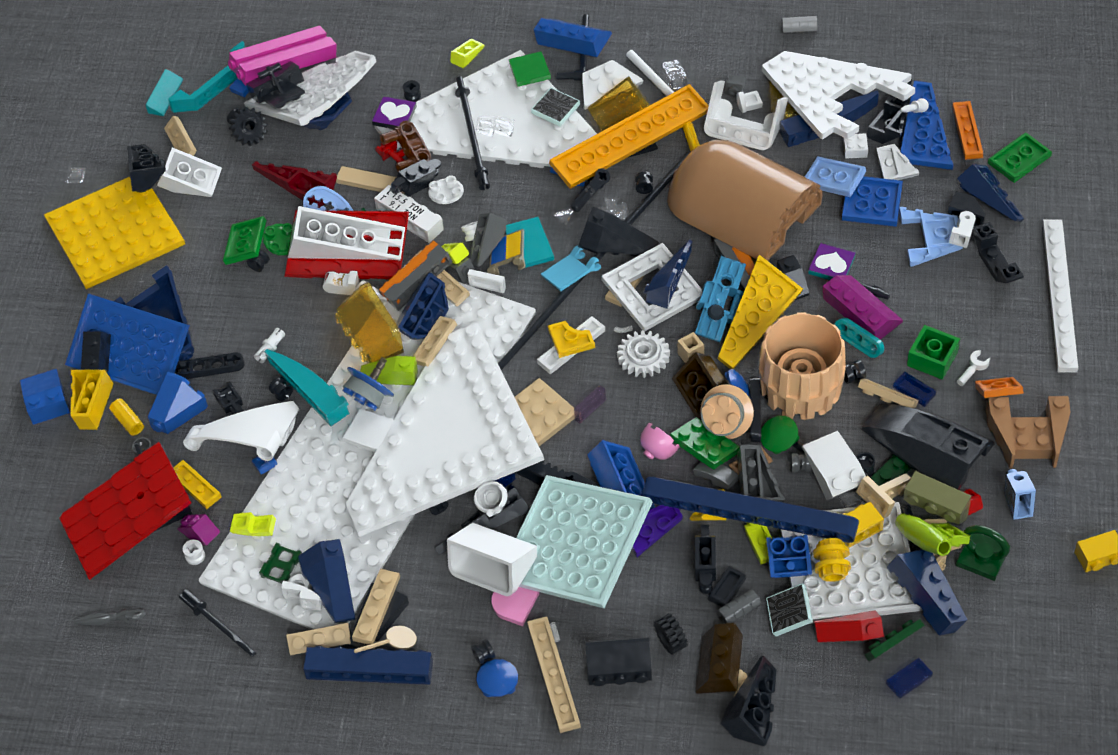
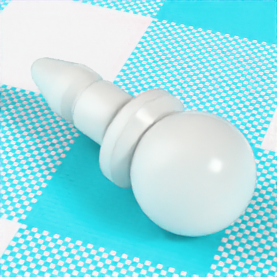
(920, 105)

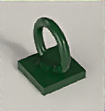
(983, 554)

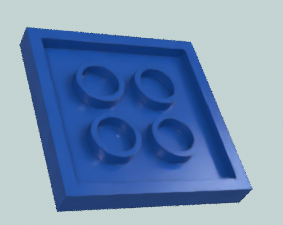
(874, 202)

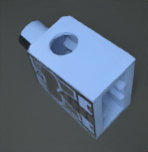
(1020, 485)

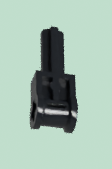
(591, 188)
(228, 399)

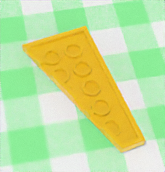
(762, 303)

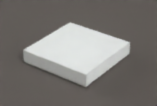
(367, 430)

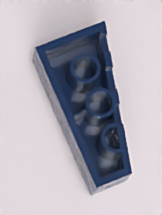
(929, 589)

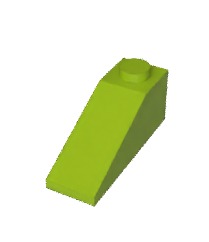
(397, 370)

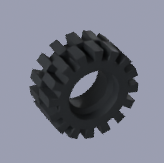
(670, 633)

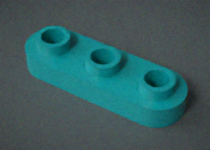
(852, 336)

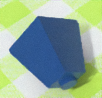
(175, 404)

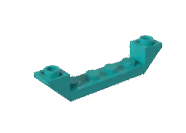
(183, 102)

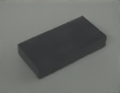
(727, 587)

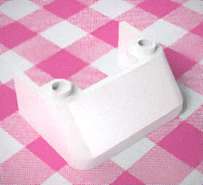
(741, 131)

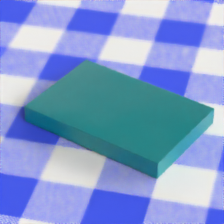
(536, 245)

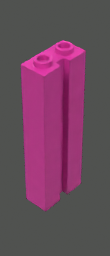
(302, 48)

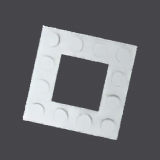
(647, 316)

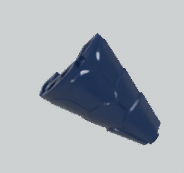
(165, 302)

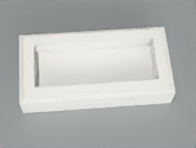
(486, 281)

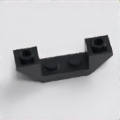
(986, 243)

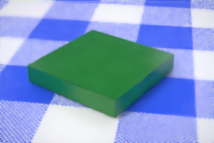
(529, 69)

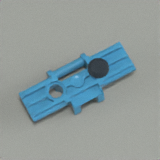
(714, 297)

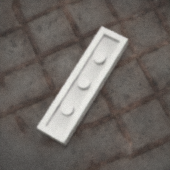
(551, 362)

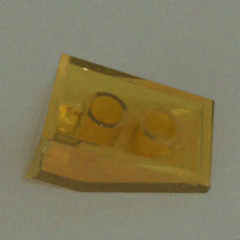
(618, 104)

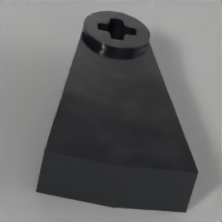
(397, 605)

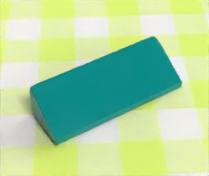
(165, 88)

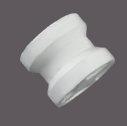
(469, 230)
(197, 555)

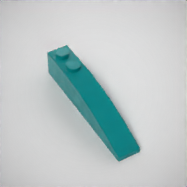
(311, 387)

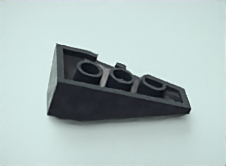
(610, 234)

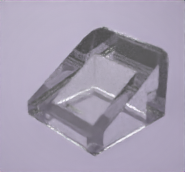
(851, 499)

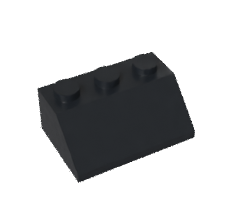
(619, 661)

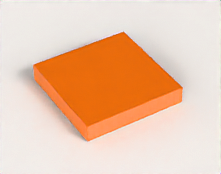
(999, 387)

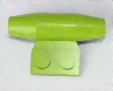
(933, 538)

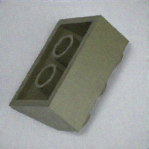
(937, 498)

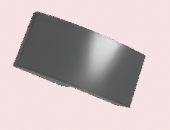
(720, 477)

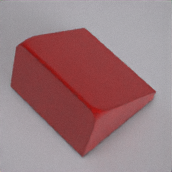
(975, 503)

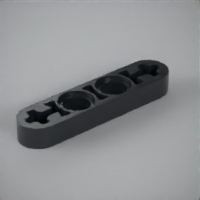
(207, 363)
(756, 402)

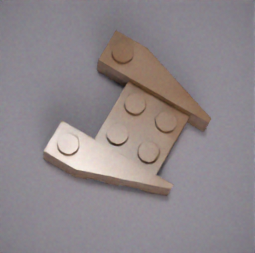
(1029, 435)

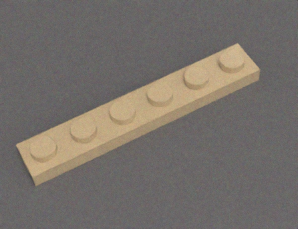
(553, 675)

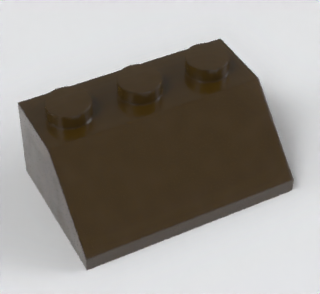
(697, 379)
(719, 659)

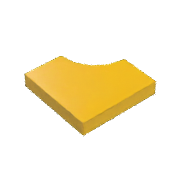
(570, 340)

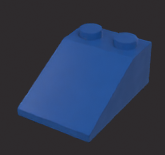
(44, 396)

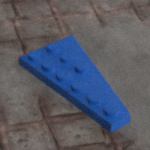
(924, 133)

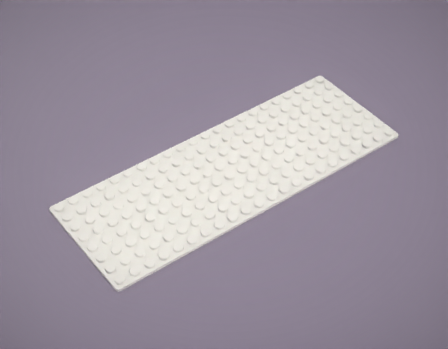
(320, 472)

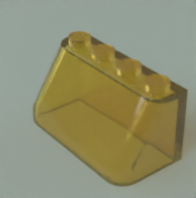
(369, 325)

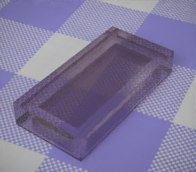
(590, 404)

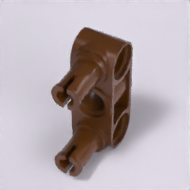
(411, 143)

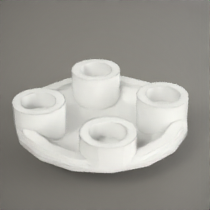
(445, 190)

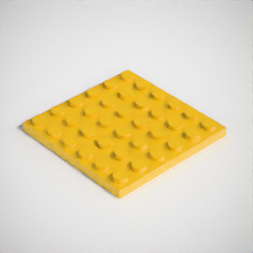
(113, 231)

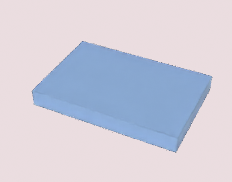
(836, 176)

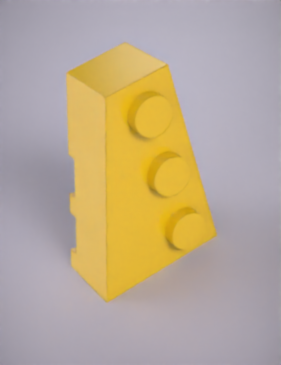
(89, 397)

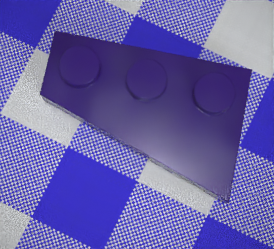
(656, 524)

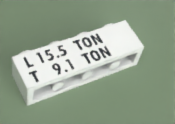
(420, 219)

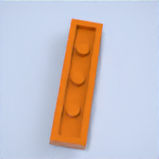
(967, 130)

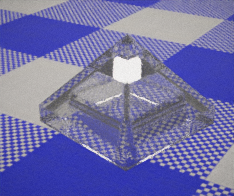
(75, 175)
(563, 216)

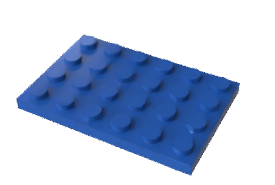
(140, 343)

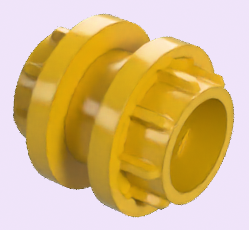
(831, 559)

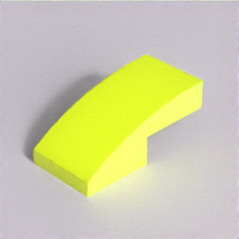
(252, 525)

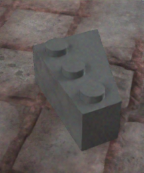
(755, 475)

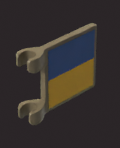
(508, 250)

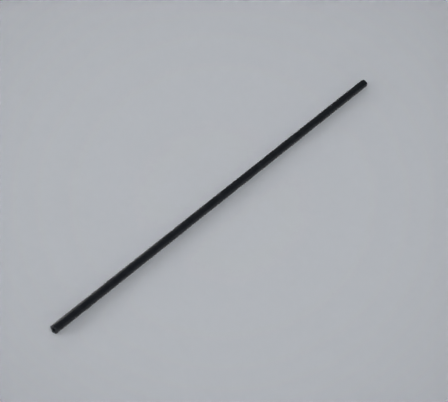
(563, 295)

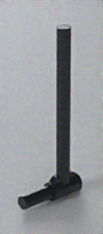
(577, 75)

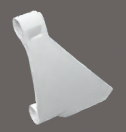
(259, 427)

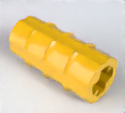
(126, 417)

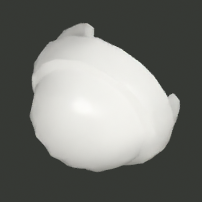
(490, 498)

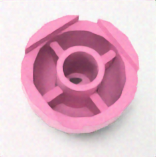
(657, 443)

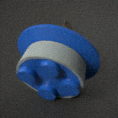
(366, 388)

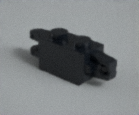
(415, 177)
(705, 559)

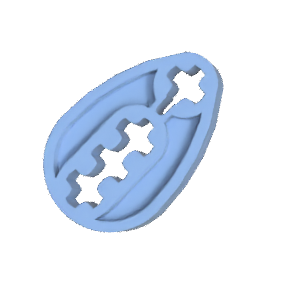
(328, 196)

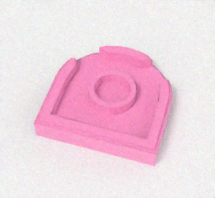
(516, 606)

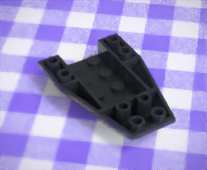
(927, 442)

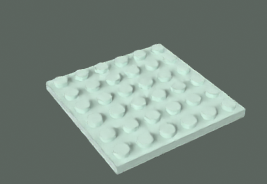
(580, 538)

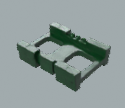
(273, 562)

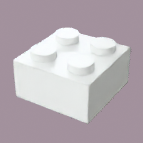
(856, 146)

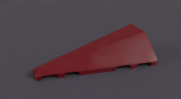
(296, 180)

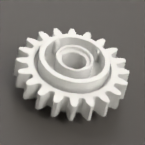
(643, 353)

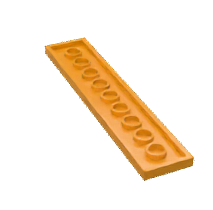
(629, 136)

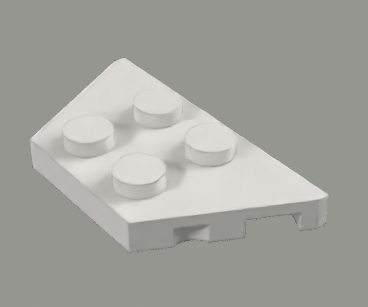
(602, 79)

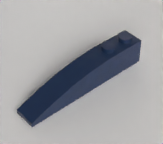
(797, 131)

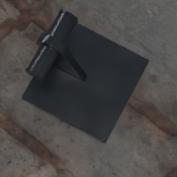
(281, 95)

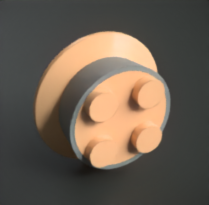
(727, 411)

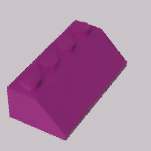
(860, 305)

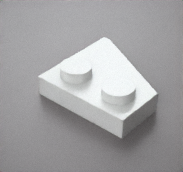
(895, 164)

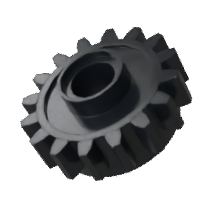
(256, 123)

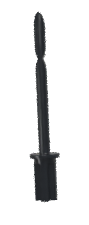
(199, 608)

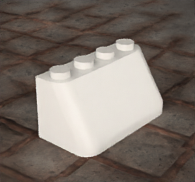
(490, 558)

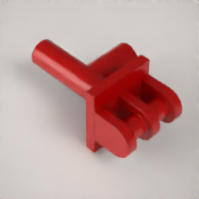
(388, 150)

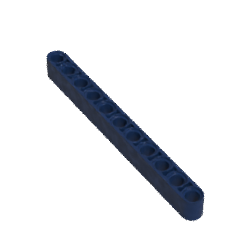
(751, 509)

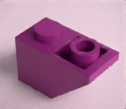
(198, 528)

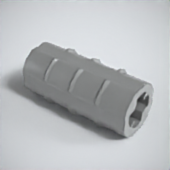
(799, 24)

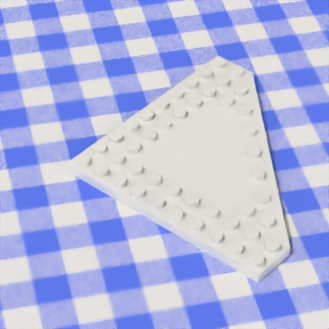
(495, 93)
(447, 437)

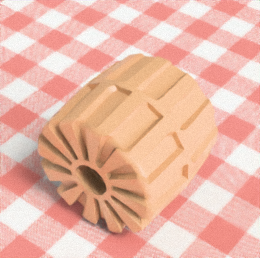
(802, 365)

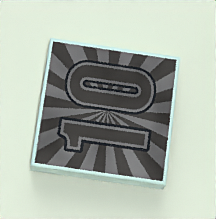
(555, 107)
(789, 609)

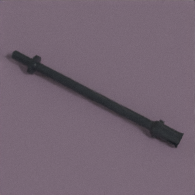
(481, 172)

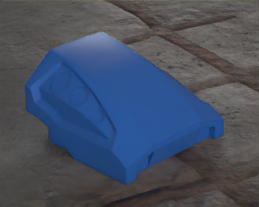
(789, 556)

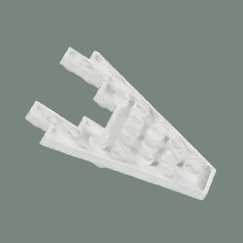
(816, 82)

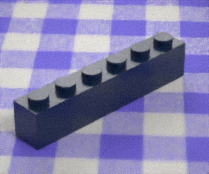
(368, 665)

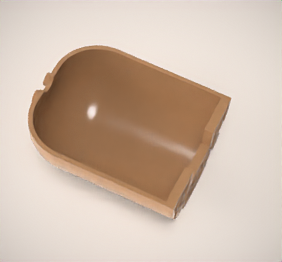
(741, 197)

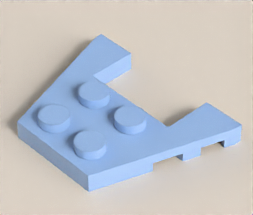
(936, 233)

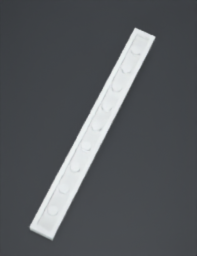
(1060, 296)

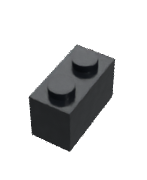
(95, 350)

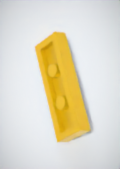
(196, 485)

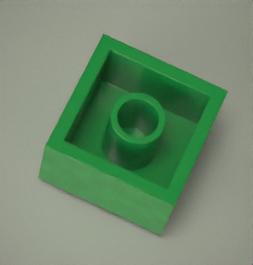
(933, 352)

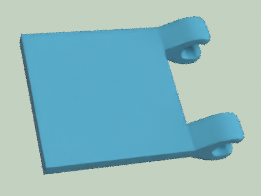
(570, 269)

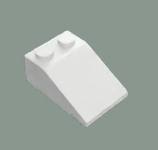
(189, 174)
(834, 465)

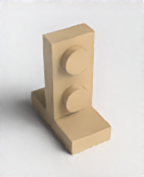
(882, 495)

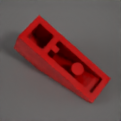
(850, 627)

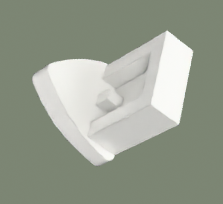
(748, 101)

